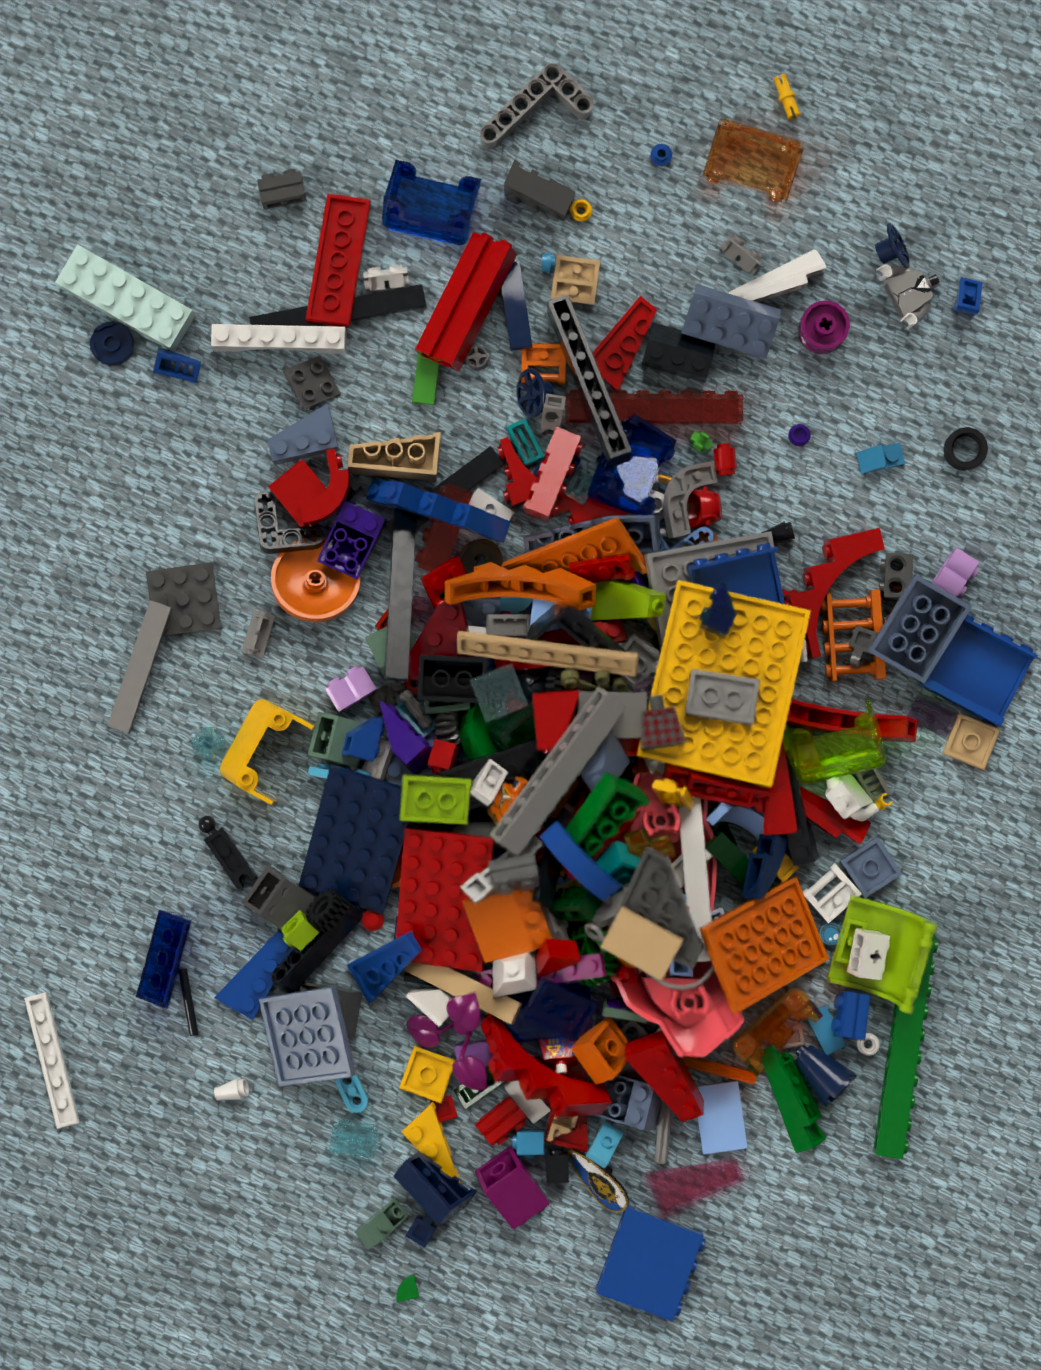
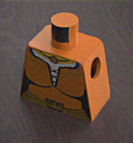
(504, 798)

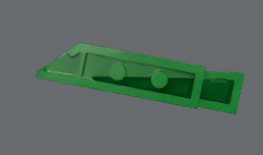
(793, 1099)

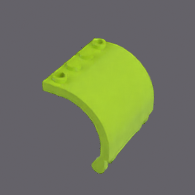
(904, 960)

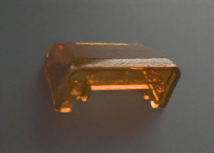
(753, 158)
(787, 1004)

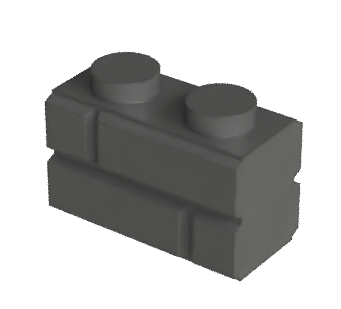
(281, 189)
(513, 874)

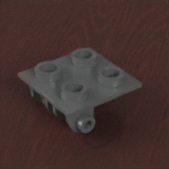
(311, 382)

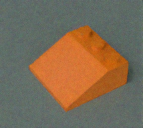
(507, 924)

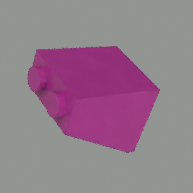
(511, 1187)

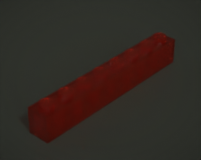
(665, 407)

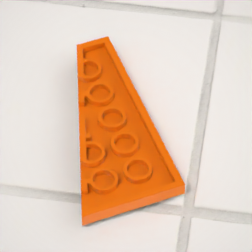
(595, 542)

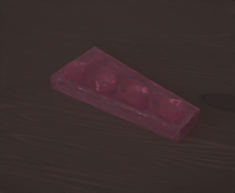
(687, 1184)

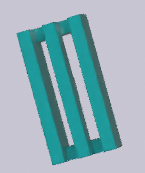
(532, 460)

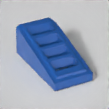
(179, 358)

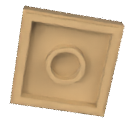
(971, 741)

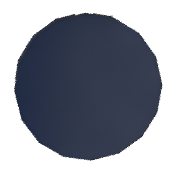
(118, 343)

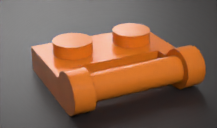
(545, 356)

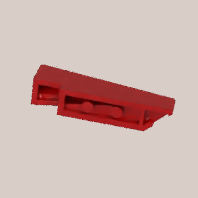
(717, 787)
(779, 810)
(828, 819)

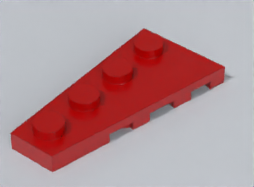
(621, 344)
(578, 1136)

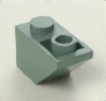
(381, 1224)

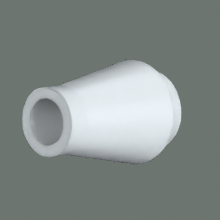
(233, 1090)

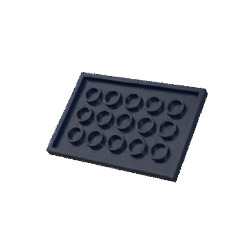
(355, 839)

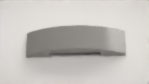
(480, 886)

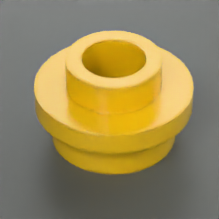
(581, 204)

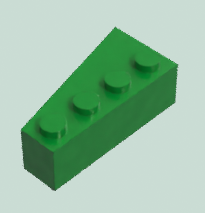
(604, 812)

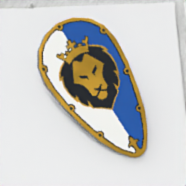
(599, 1182)

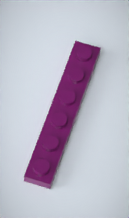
(589, 967)

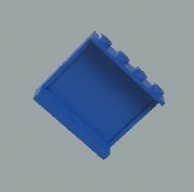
(745, 573)
(980, 671)
(650, 1263)

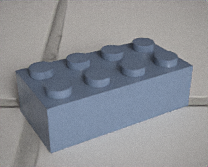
(731, 321)

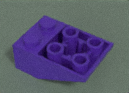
(352, 540)
(404, 741)

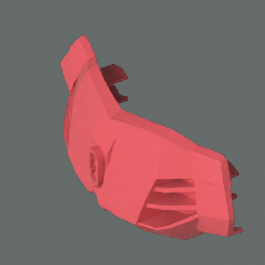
(690, 1018)

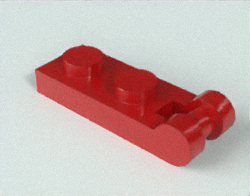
(604, 568)

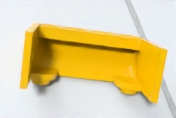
(234, 765)

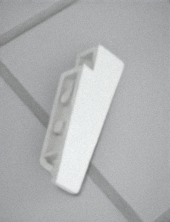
(783, 279)

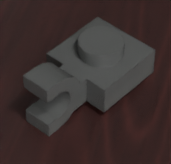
(860, 642)

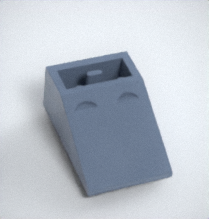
(632, 1102)

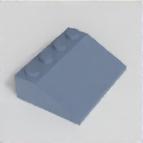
(919, 628)

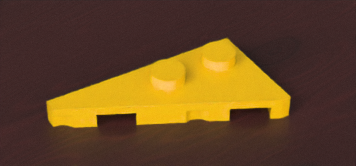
(428, 1137)

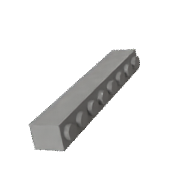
(558, 771)

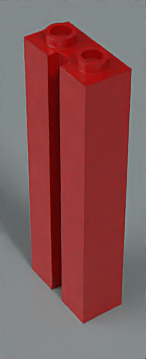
(466, 301)

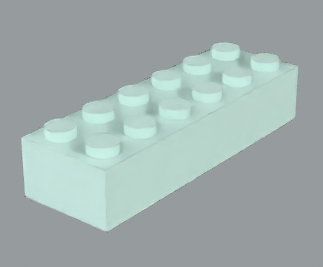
(125, 298)

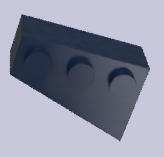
(433, 1188)

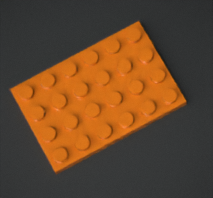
(764, 944)

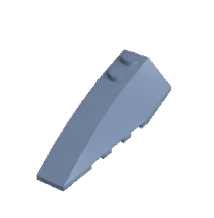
(642, 529)

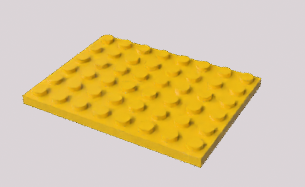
(760, 645)

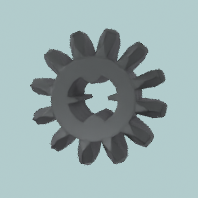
(448, 727)

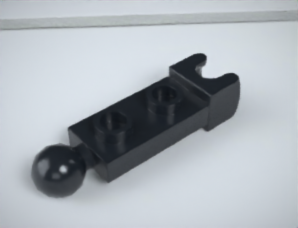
(226, 852)

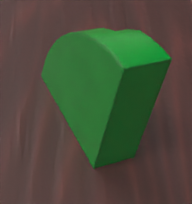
(407, 1289)

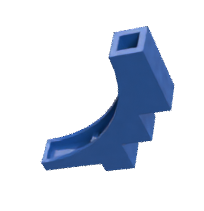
(438, 508)

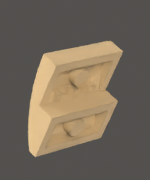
(576, 278)

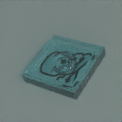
(498, 692)

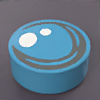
(829, 933)

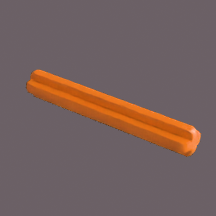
(720, 1069)

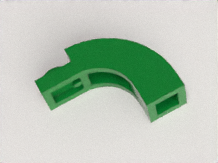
(473, 733)

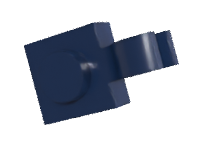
(421, 1230)

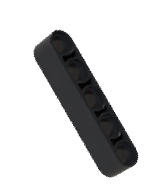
(301, 964)

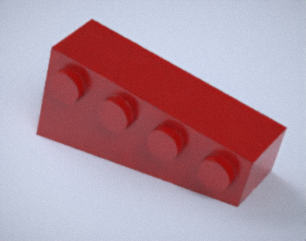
(666, 1074)

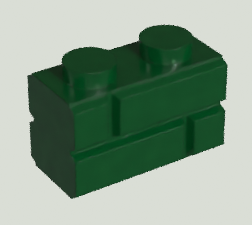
(575, 904)

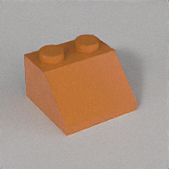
(602, 1050)

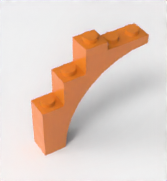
(523, 582)

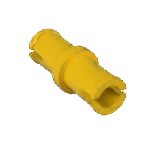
(787, 97)

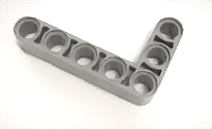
(533, 101)

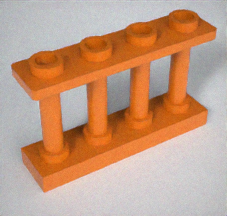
(874, 623)

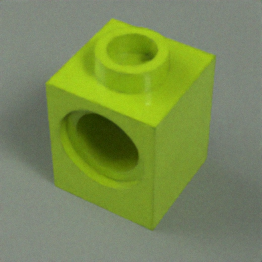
(299, 931)

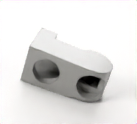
(552, 414)

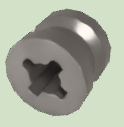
(476, 354)

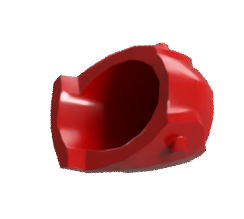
(704, 508)

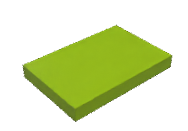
(435, 799)

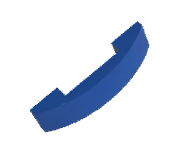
(578, 862)

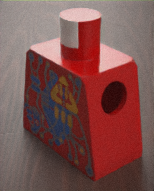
(557, 1054)

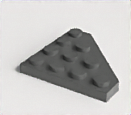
(658, 898)

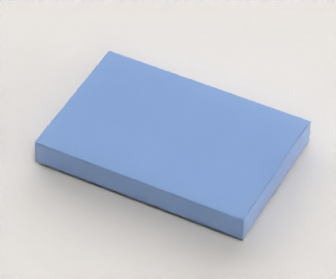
(722, 1122)

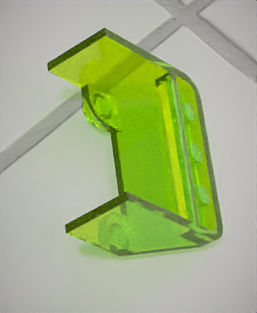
(836, 752)

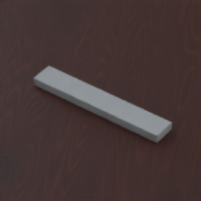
(139, 666)

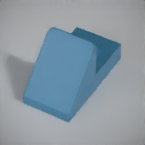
(880, 458)

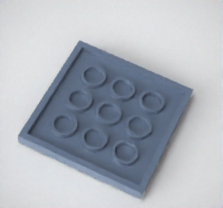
(307, 1036)

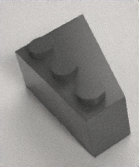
(538, 193)

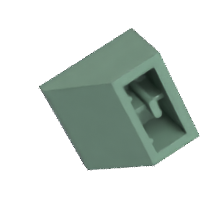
(330, 738)

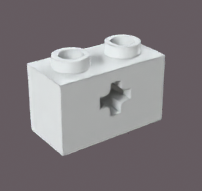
(868, 954)

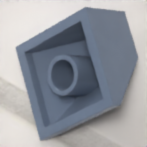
(608, 758)

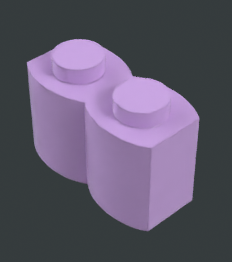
(956, 572)
(350, 689)

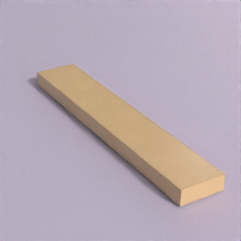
(460, 984)

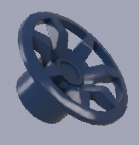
(890, 249)
(535, 392)

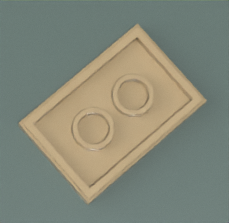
(642, 943)

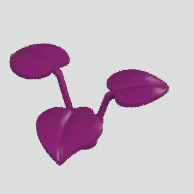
(465, 1015)

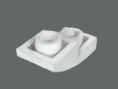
(532, 1108)

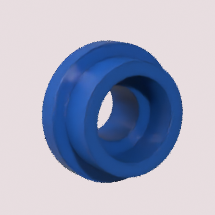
(658, 160)

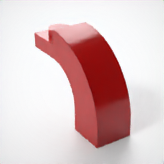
(329, 502)

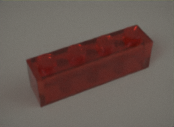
(440, 536)

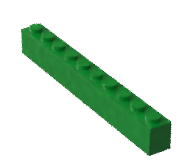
(900, 1070)

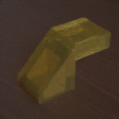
(638, 841)

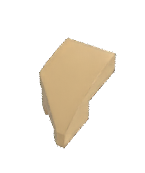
(561, 1126)

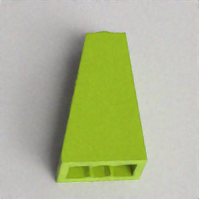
(626, 600)

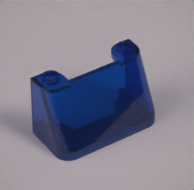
(429, 206)
(630, 483)

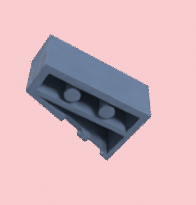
(304, 438)

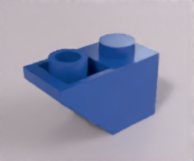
(364, 739)

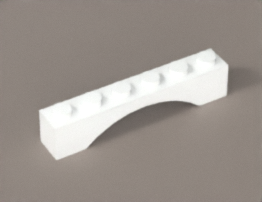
(254, 337)

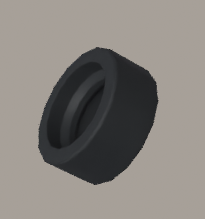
(982, 446)

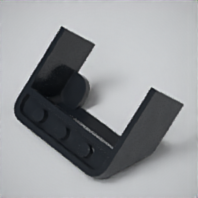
(576, 626)

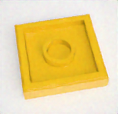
(427, 1074)

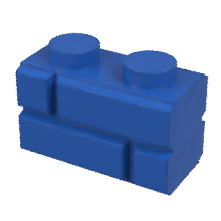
(851, 1015)

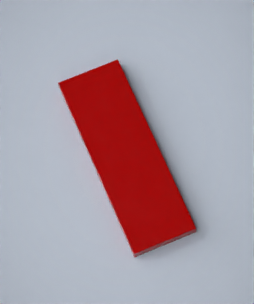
(338, 260)

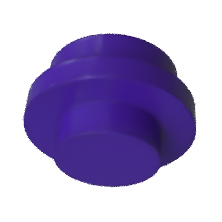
(799, 435)

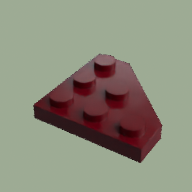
(439, 635)

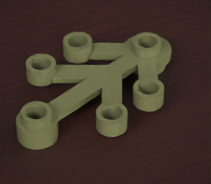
(571, 681)

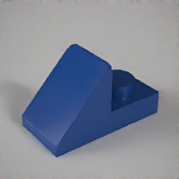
(968, 297)

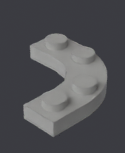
(678, 493)

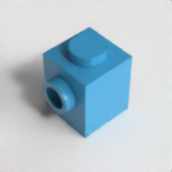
(529, 1142)

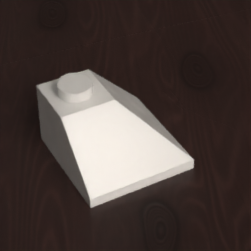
(514, 974)
(431, 1002)

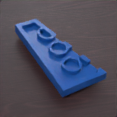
(381, 966)
(254, 978)

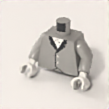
(908, 292)

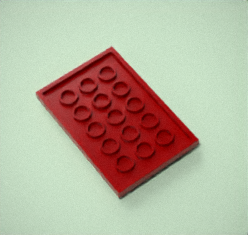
(431, 896)

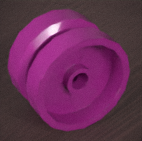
(828, 315)

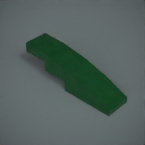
(729, 856)

